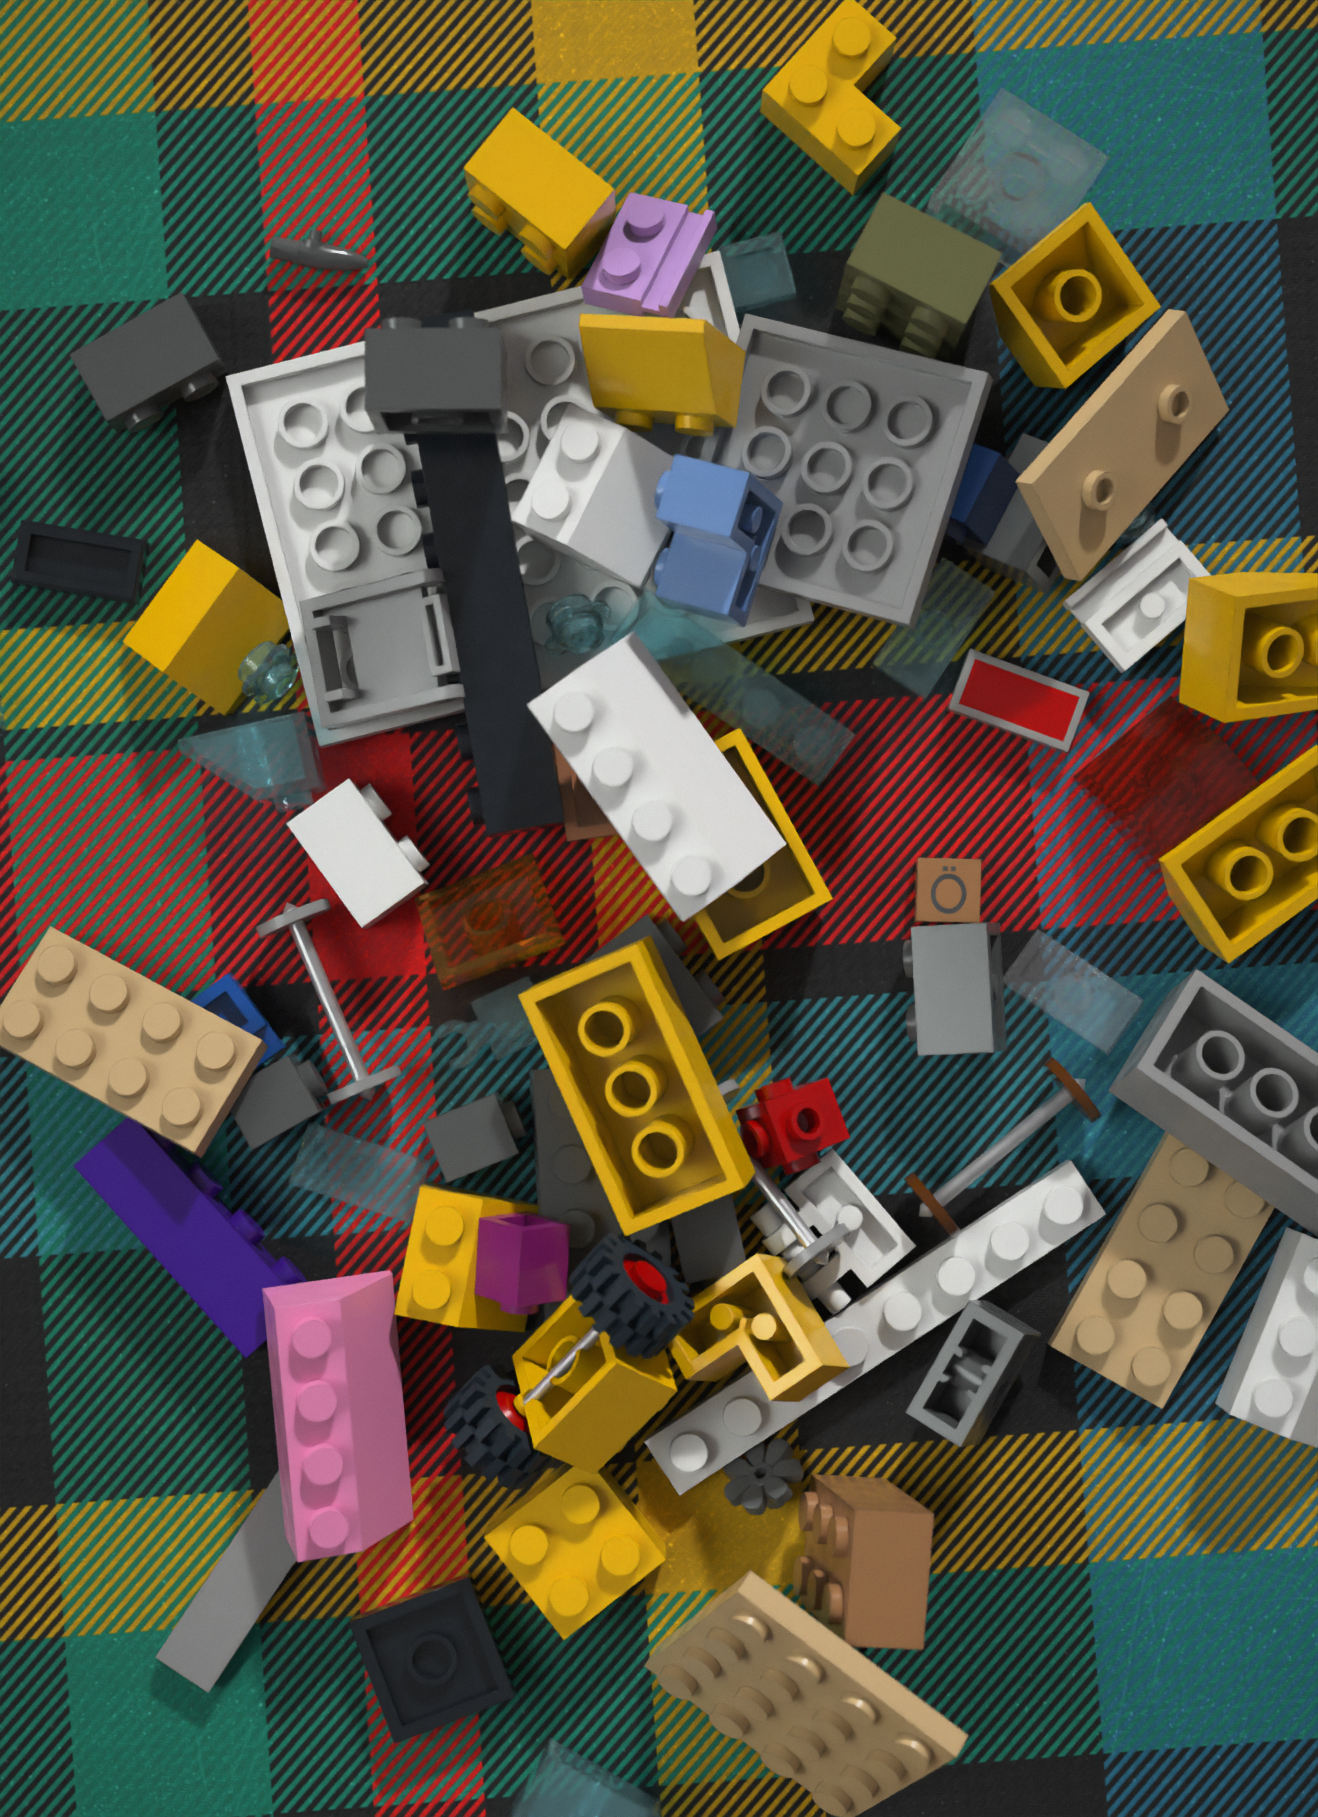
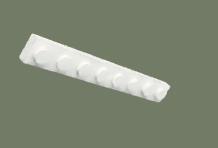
(885, 1321)

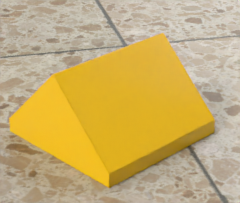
(207, 625)

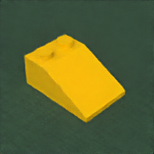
(1251, 645)

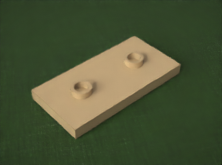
(1123, 445)

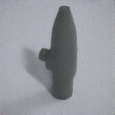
(316, 254)

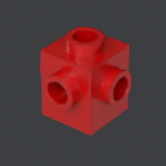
(791, 1124)

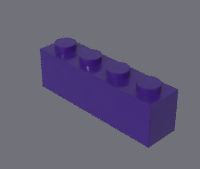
(189, 1228)

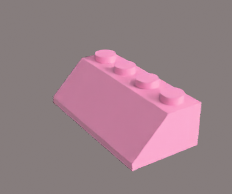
(338, 1413)

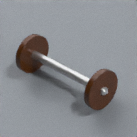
(1070, 1091)

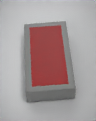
(1018, 701)

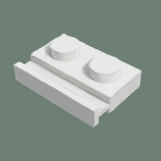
(1137, 596)

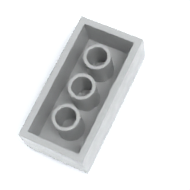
(1231, 1092)

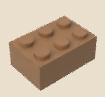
(865, 1561)

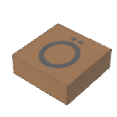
(947, 890)

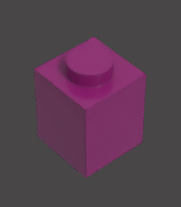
(522, 1261)

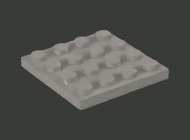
(861, 456)

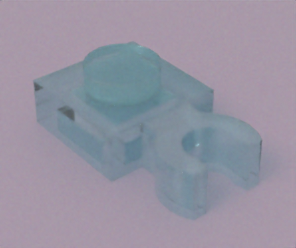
(499, 1023)

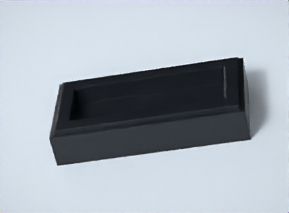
(80, 562)

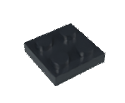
(432, 1657)

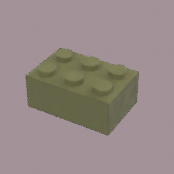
(914, 279)

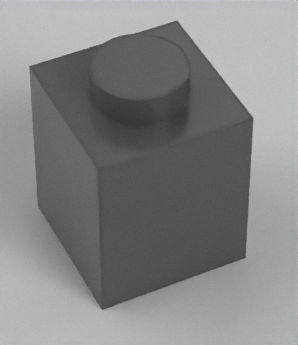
(278, 1099)
(475, 1135)
(708, 1241)

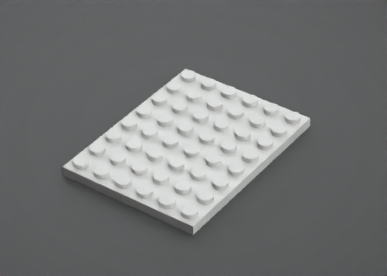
(345, 503)

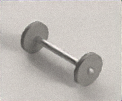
(293, 919)
(815, 1250)

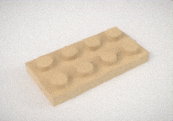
(127, 1041)
(1161, 1272)

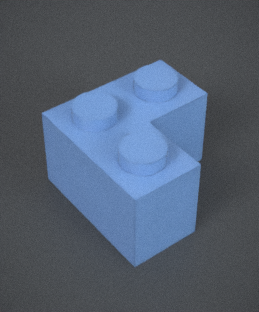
(719, 539)

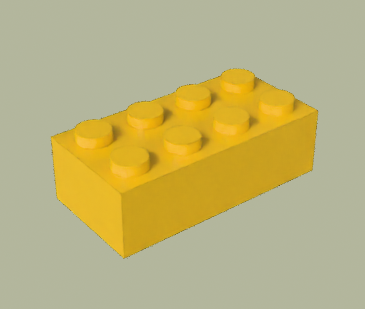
(638, 1086)

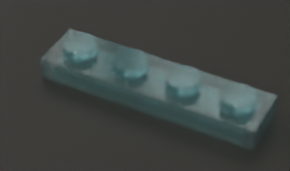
(737, 688)

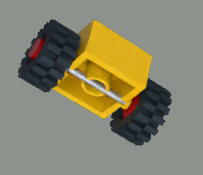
(582, 1375)

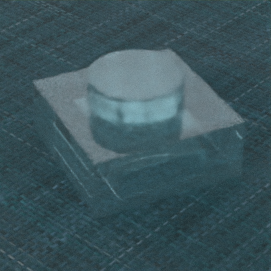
(758, 272)

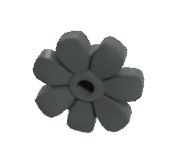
(763, 1477)

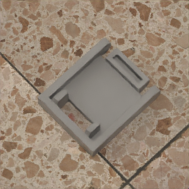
(398, 647)

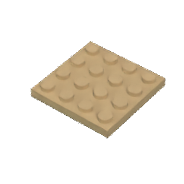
(803, 1699)

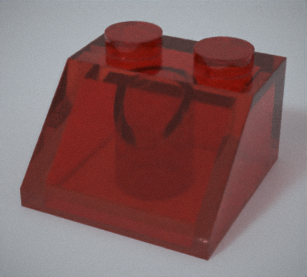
(1164, 781)

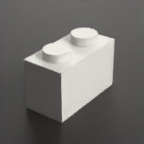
(359, 852)

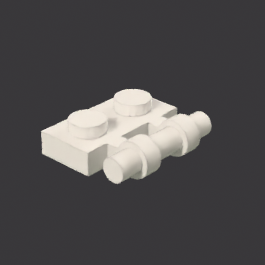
(826, 1198)

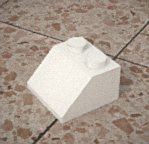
(598, 497)

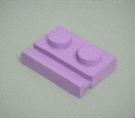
(648, 257)

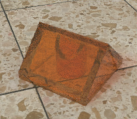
(489, 922)

